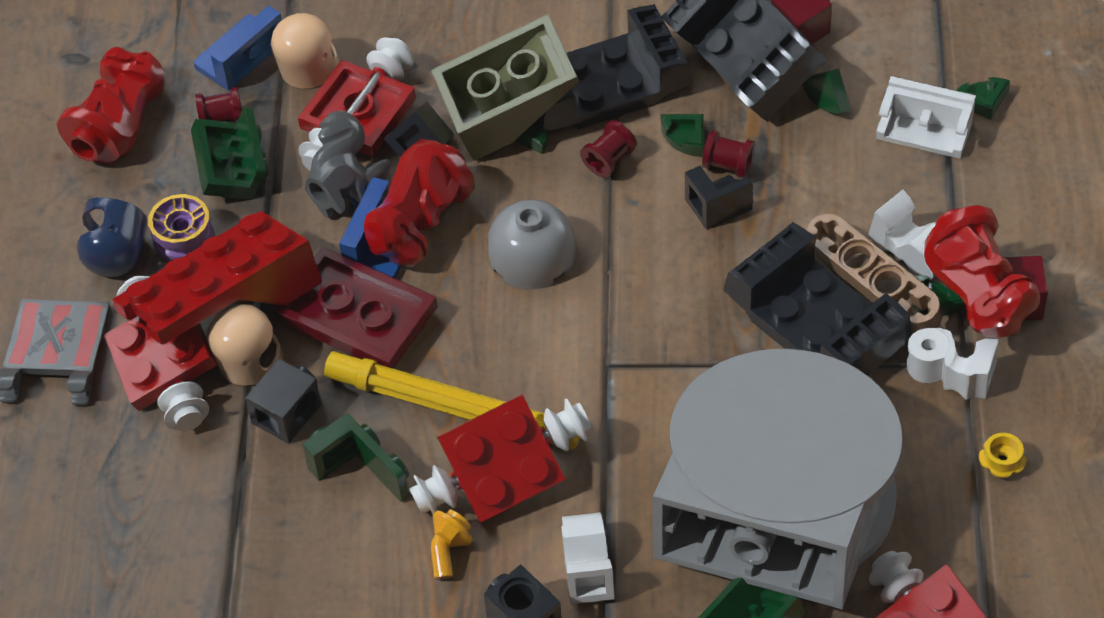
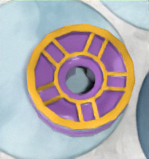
(179, 225)

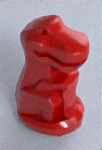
(112, 113)
(423, 186)
(970, 264)

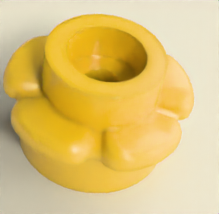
(1003, 445)

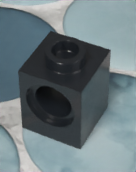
(284, 400)
(520, 588)

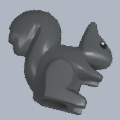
(335, 168)

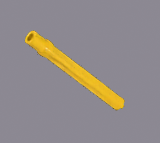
(369, 375)

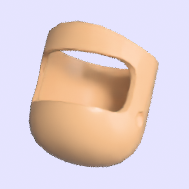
(304, 50)
(237, 341)

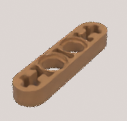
(876, 270)

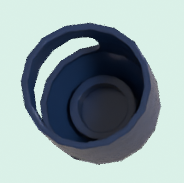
(117, 243)

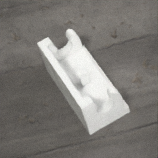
(925, 117)

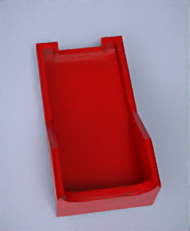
(248, 262)

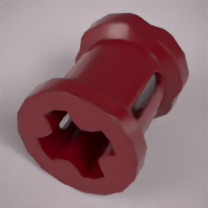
(219, 107)
(608, 149)
(728, 154)

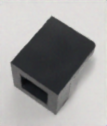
(420, 125)
(719, 199)

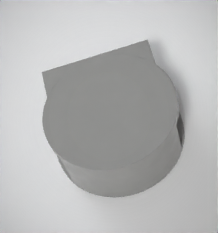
(779, 474)

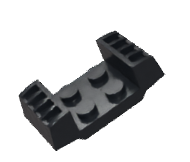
(749, 47)
(621, 74)
(812, 308)

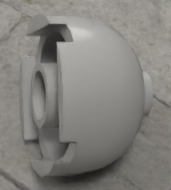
(531, 244)

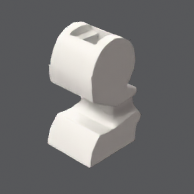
(895, 232)
(935, 358)
(587, 558)

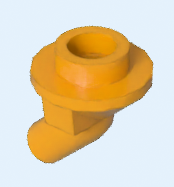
(450, 531)

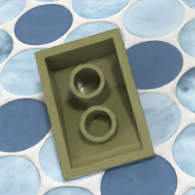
(505, 85)

